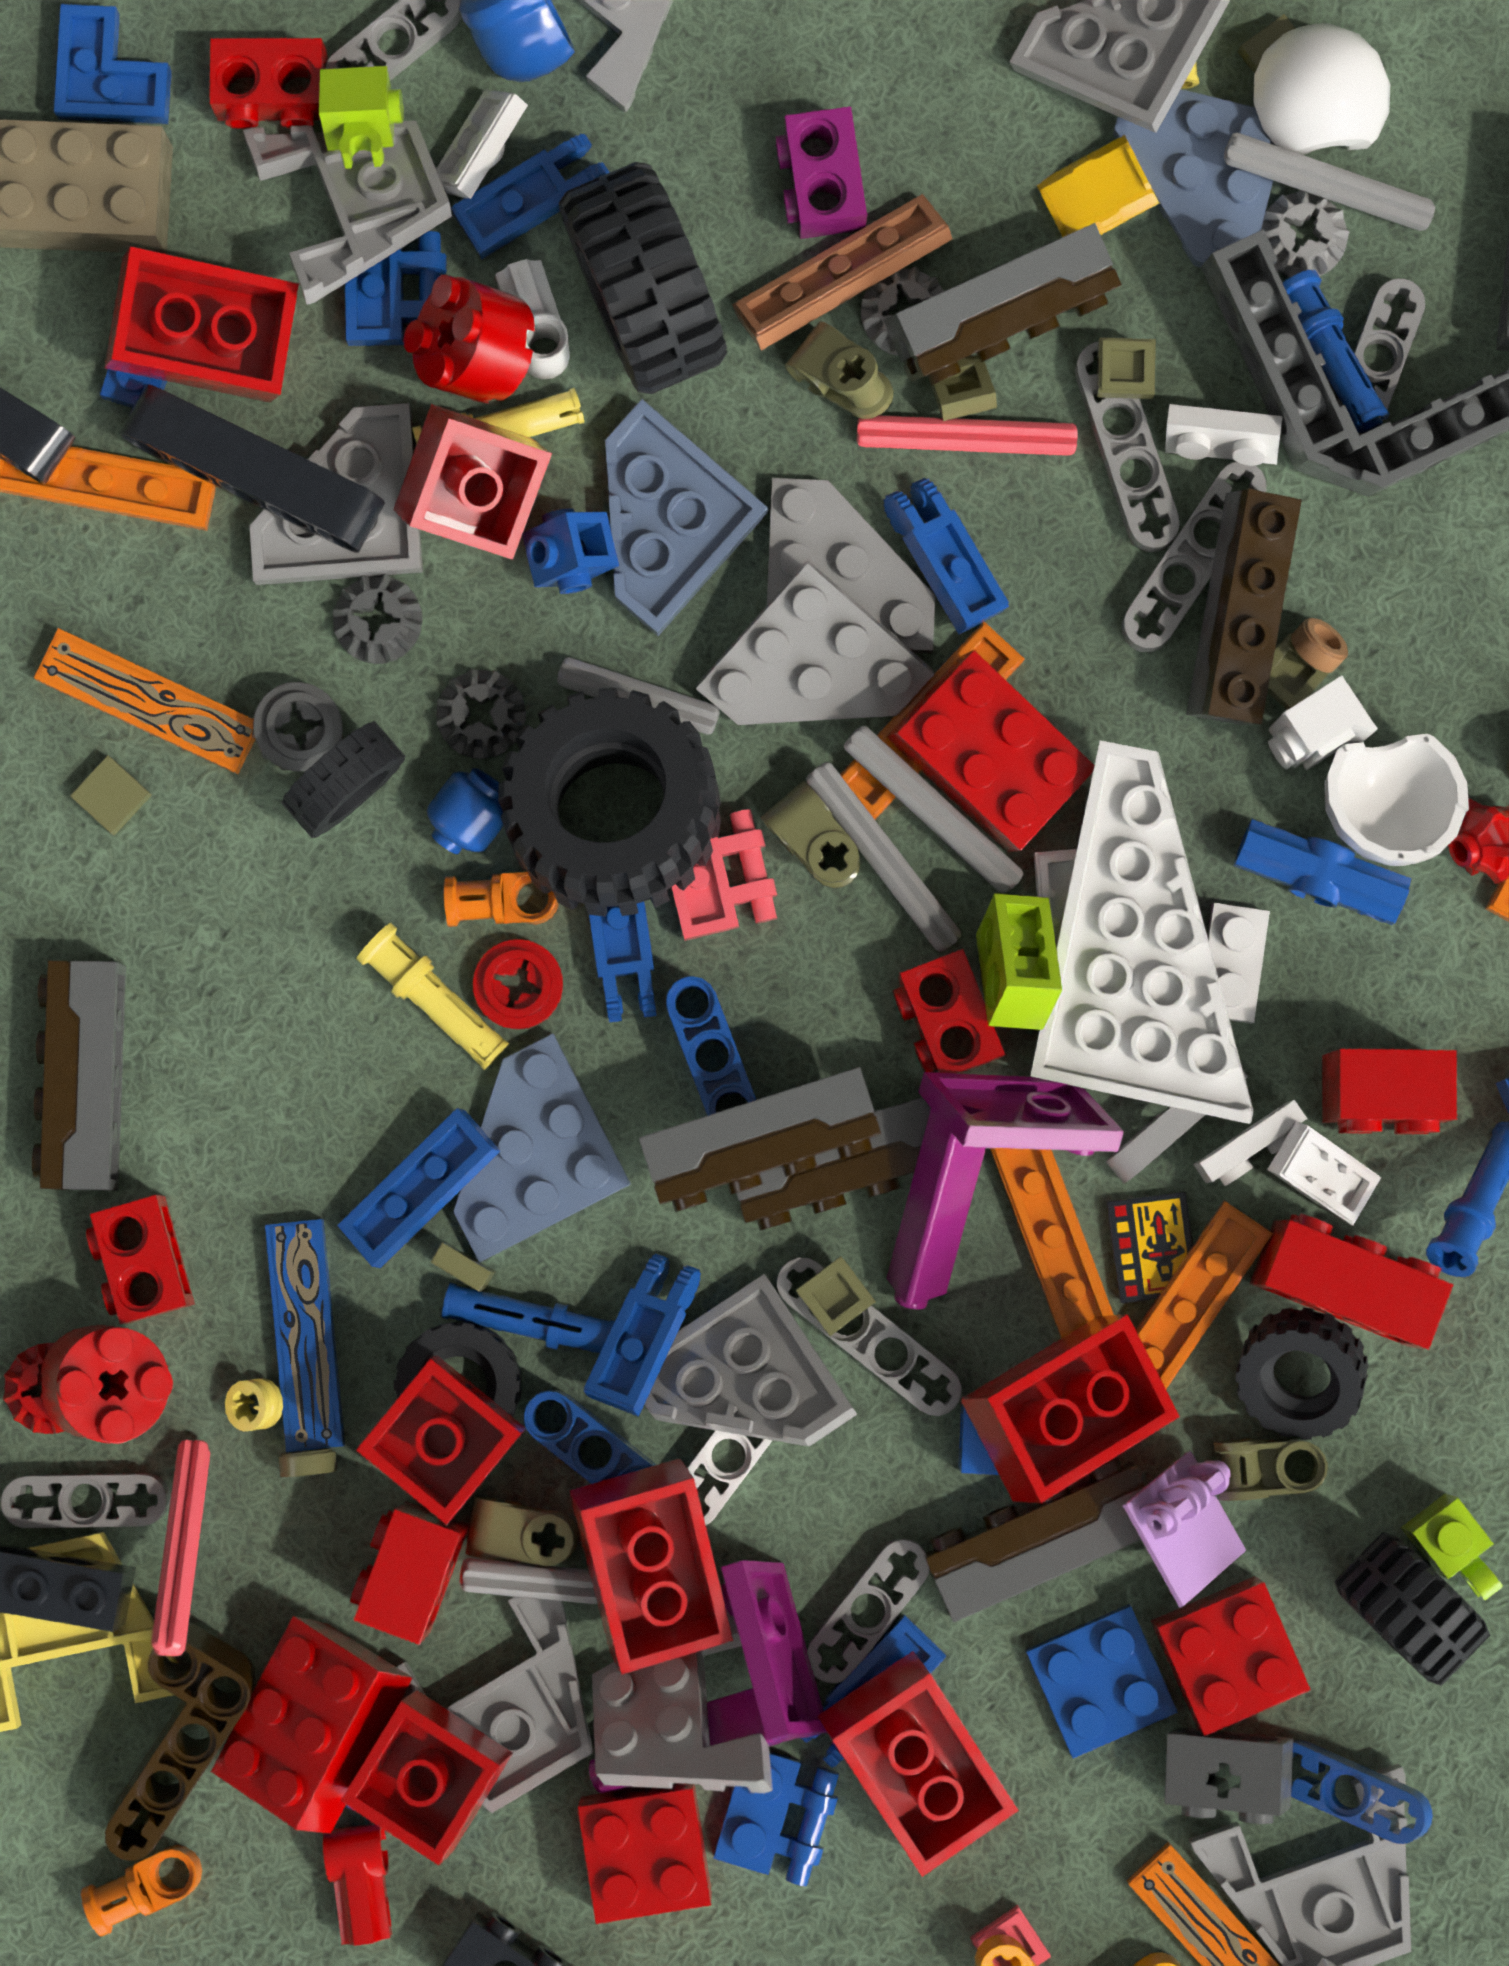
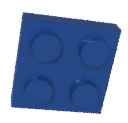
(1101, 1681)

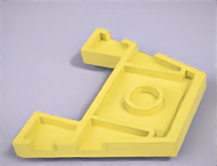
(35, 1640)

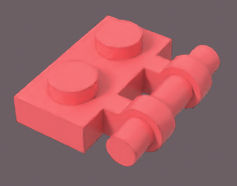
(709, 901)

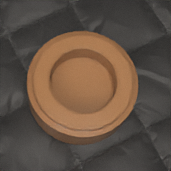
(1319, 645)

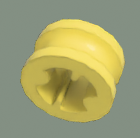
(238, 1402)

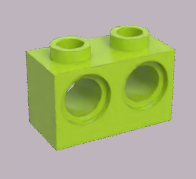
(1018, 961)

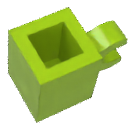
(359, 111)
(1452, 1544)

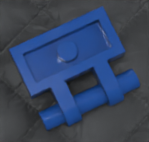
(375, 296)
(755, 1821)

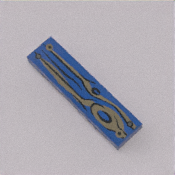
(305, 1335)

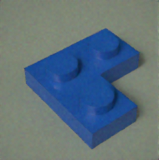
(93, 82)

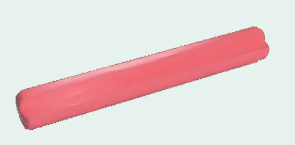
(967, 435)
(181, 1548)

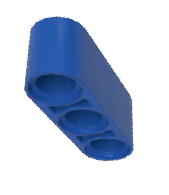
(708, 1028)
(580, 1425)

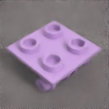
(1186, 1525)

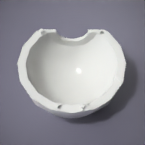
(1321, 90)
(1396, 799)

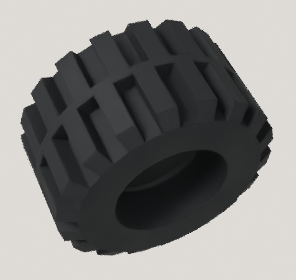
(1412, 1608)

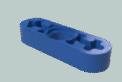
(1395, 1793)

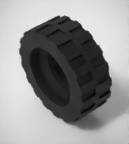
(343, 779)
(466, 1341)
(1295, 1413)

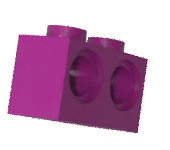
(834, 172)

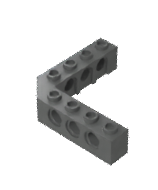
(1293, 385)

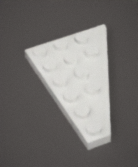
(1135, 960)

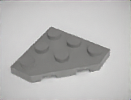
(1119, 52)
(375, 452)
(821, 526)
(813, 660)
(749, 1374)

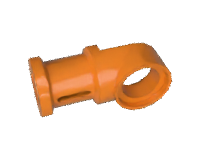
(499, 902)
(142, 1888)

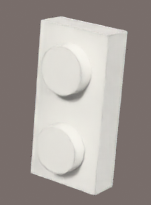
(1223, 434)
(1237, 949)
(1231, 1158)

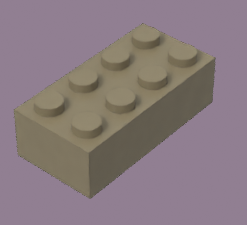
(84, 186)

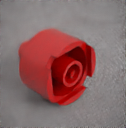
(471, 340)
(137, 1383)

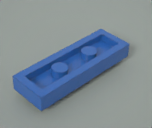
(418, 1188)

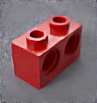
(271, 65)
(963, 1011)
(155, 1254)

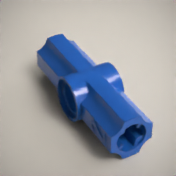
(1322, 871)

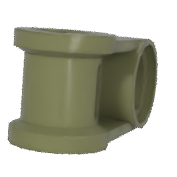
(841, 372)
(809, 830)
(1264, 1467)
(511, 1529)

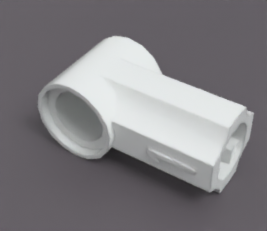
(530, 283)

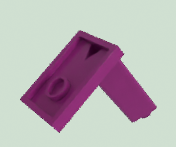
(963, 1121)
(784, 1688)

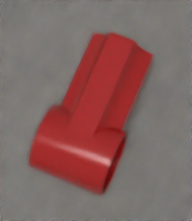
(358, 1871)

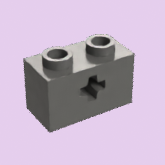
(1259, 1759)

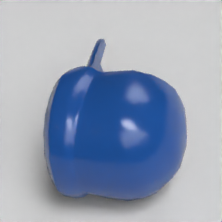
(518, 36)

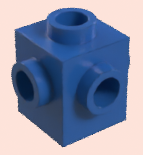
(570, 549)

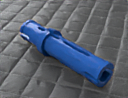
(462, 1305)

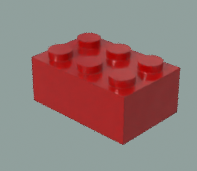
(201, 325)
(991, 752)
(1353, 1281)
(1070, 1408)
(651, 1565)
(310, 1724)
(917, 1763)

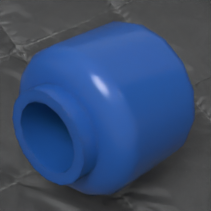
(466, 812)

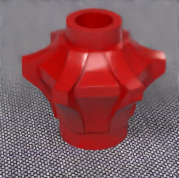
(1483, 841)

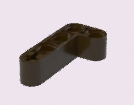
(175, 1750)

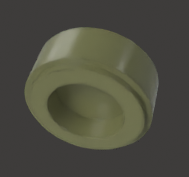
(307, 1462)

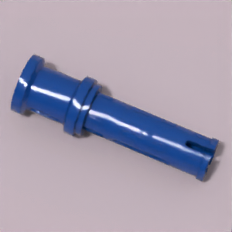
(1342, 367)
(1471, 1216)

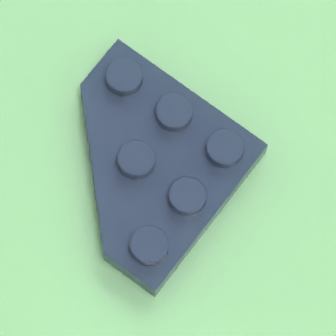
(1195, 187)
(669, 516)
(549, 1155)

